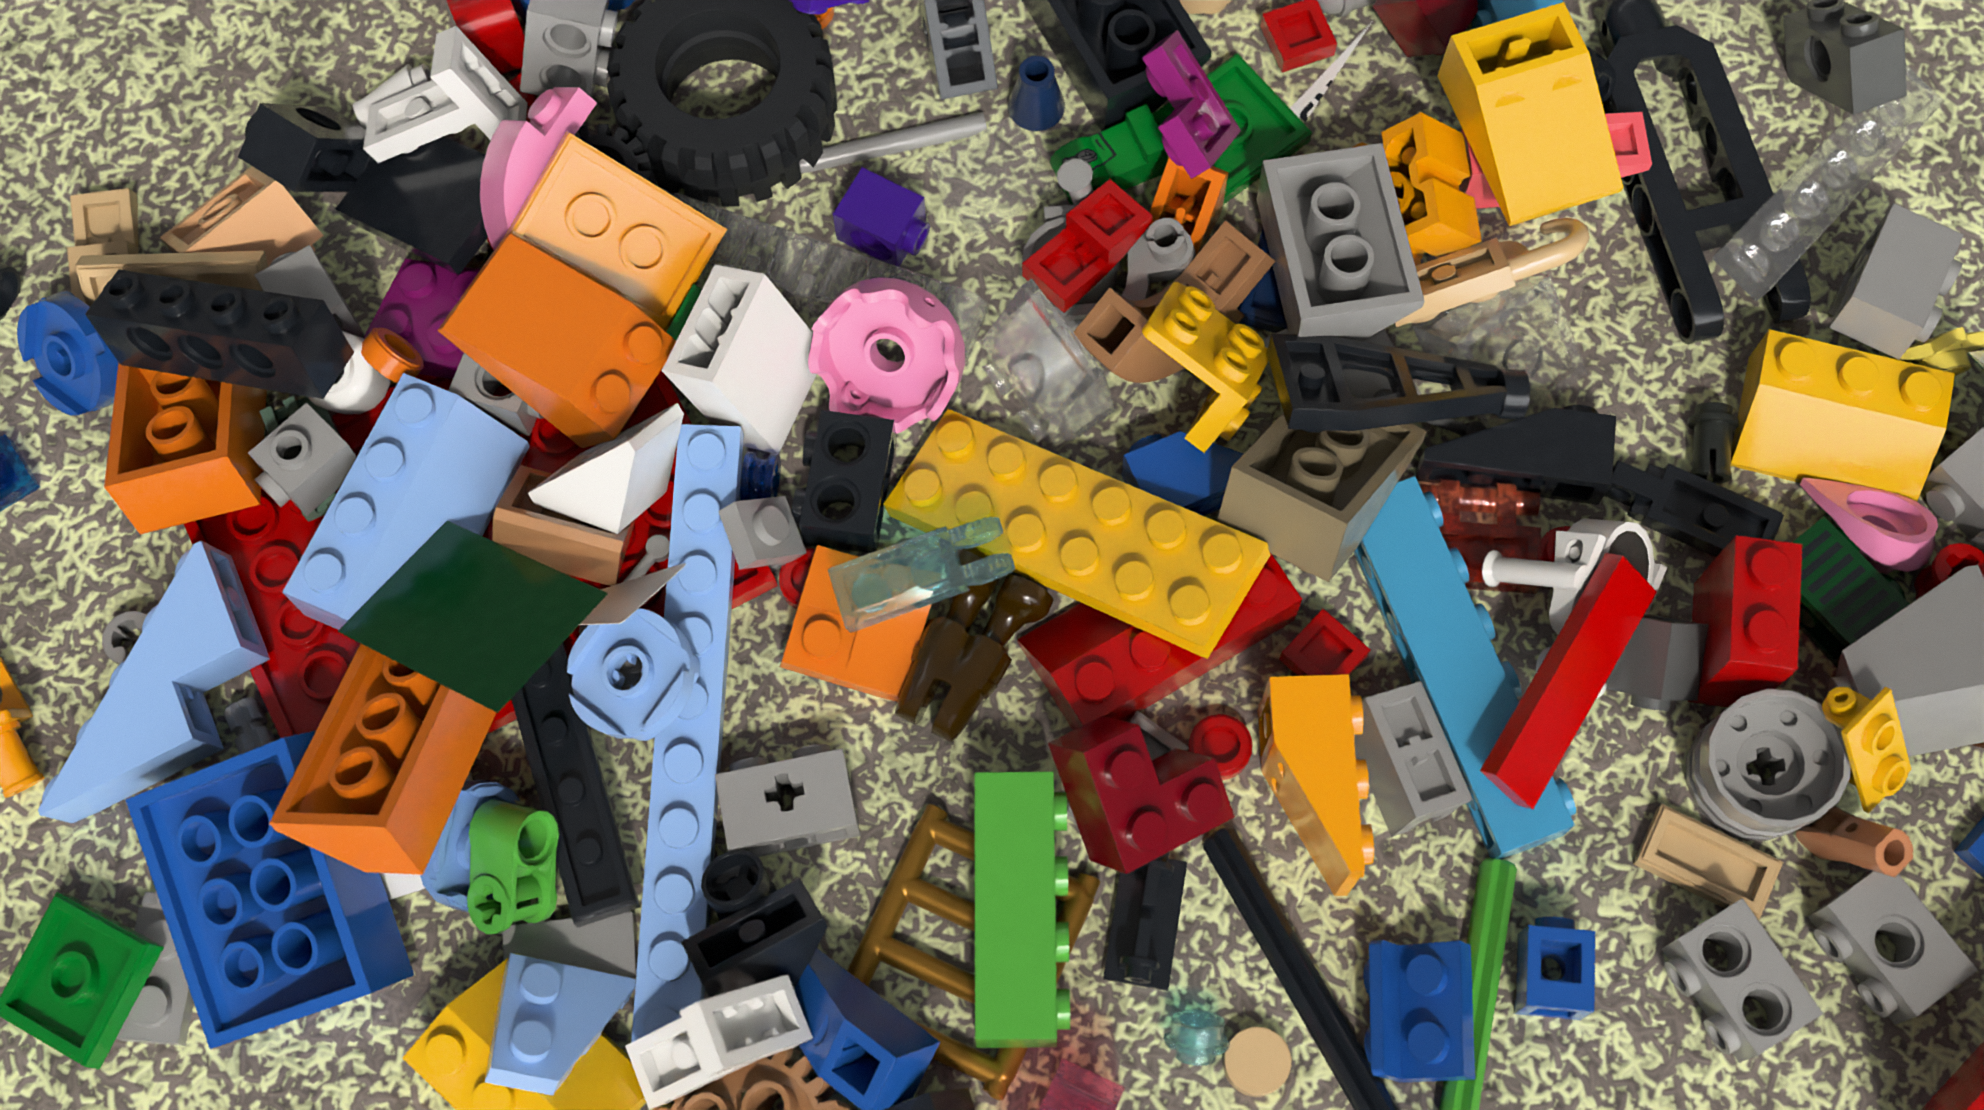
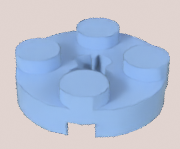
(658, 696)

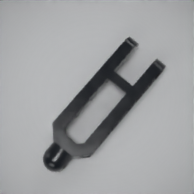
(1676, 236)

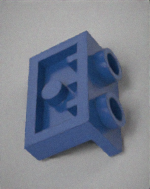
(1420, 1011)

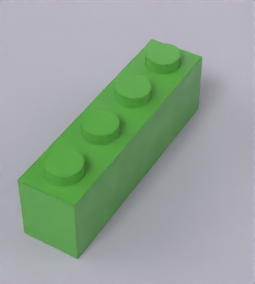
(1016, 910)

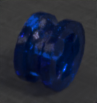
(760, 476)

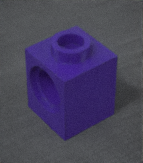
(881, 218)

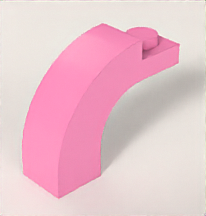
(521, 153)

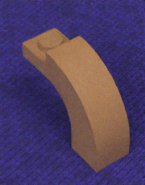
(1113, 328)

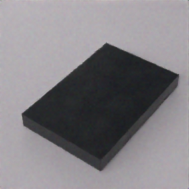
(423, 202)

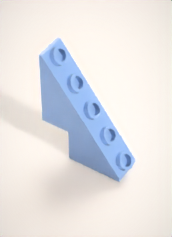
(155, 701)

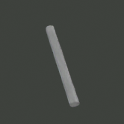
(898, 141)

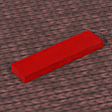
(1568, 681)

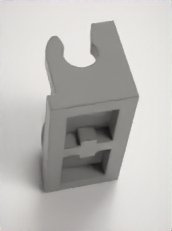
(1409, 759)

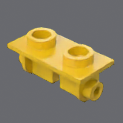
(1871, 741)

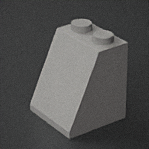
(1931, 664)

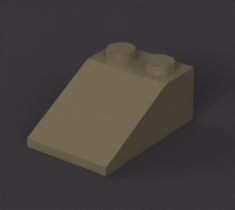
(1316, 490)

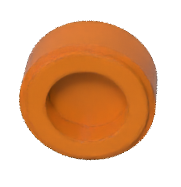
(391, 354)

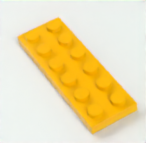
(1083, 532)

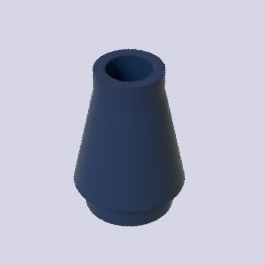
(1036, 96)

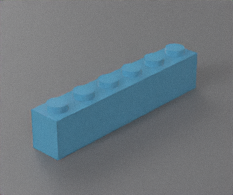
(1450, 651)

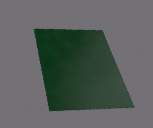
(473, 615)

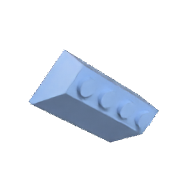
(419, 467)

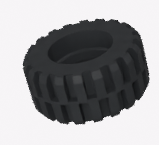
(736, 152)

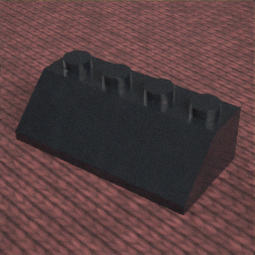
(1104, 48)

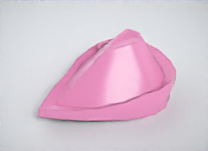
(1884, 525)

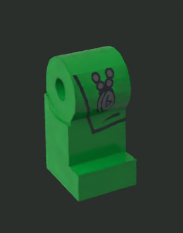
(1123, 153)

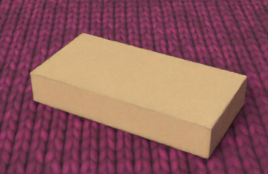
(1707, 861)

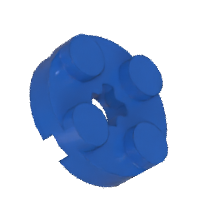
(69, 354)

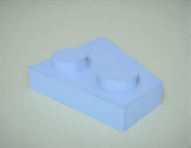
(549, 1020)

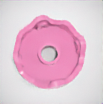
(867, 382)

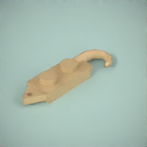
(1492, 267)

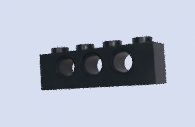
(221, 333)

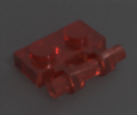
(1479, 539)

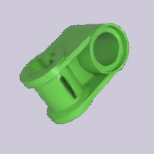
(514, 862)

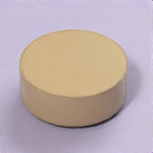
(1257, 1062)

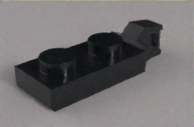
(1690, 507)

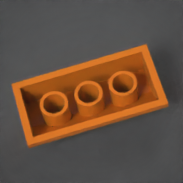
(383, 768)

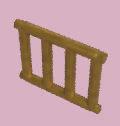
(908, 887)

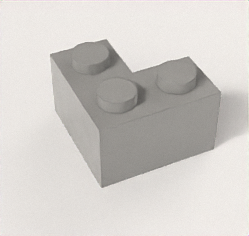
(1895, 282)

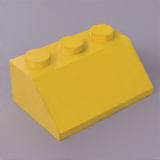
(1840, 415)
(456, 1052)

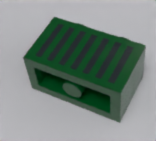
(1841, 591)

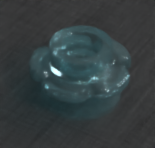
(1197, 1037)

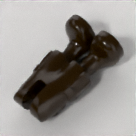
(964, 661)

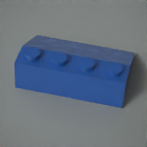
(253, 913)

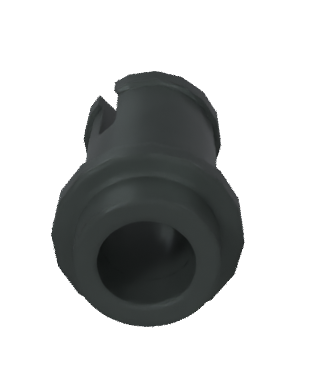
(1712, 439)

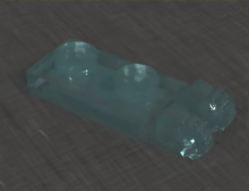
(915, 573)

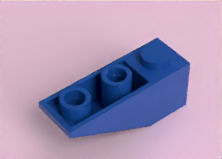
(860, 1038)

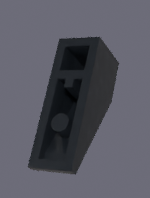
(1551, 452)

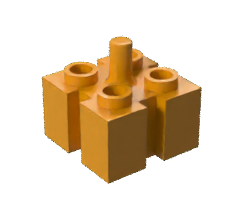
(1426, 171)

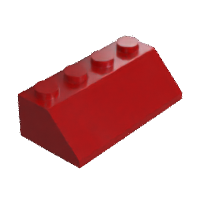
(1114, 669)

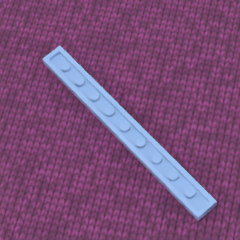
(690, 748)

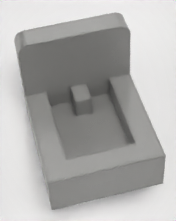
(762, 532)

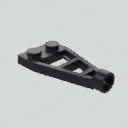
(1318, 397)

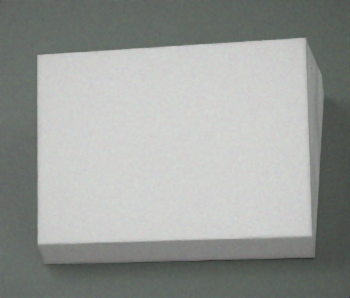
(617, 477)

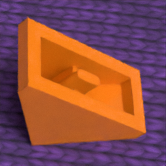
(1190, 201)

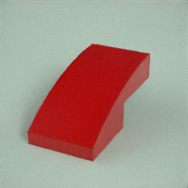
(1089, 247)

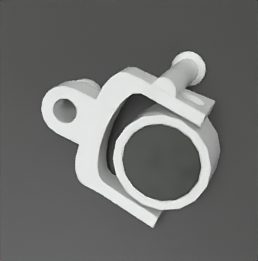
(1575, 562)

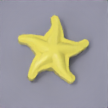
(1946, 351)

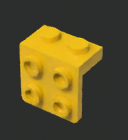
(1214, 350)

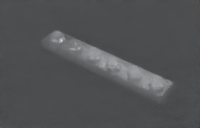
(1823, 188)

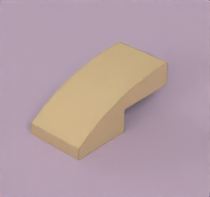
(102, 226)

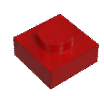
(1298, 34)
(1324, 649)

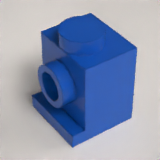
(1574, 952)

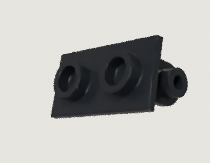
(1146, 924)

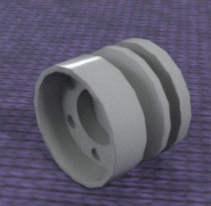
(1781, 734)

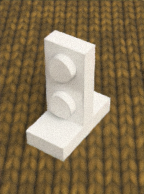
(462, 93)
(717, 1039)

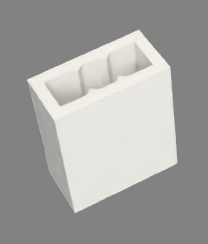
(744, 357)

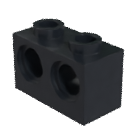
(858, 482)

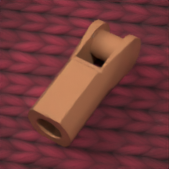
(1857, 842)

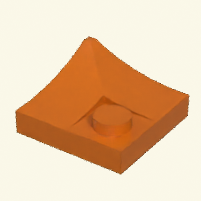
(866, 660)

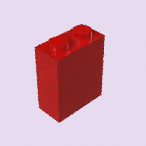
(1751, 617)

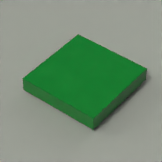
(1265, 123)
(78, 980)

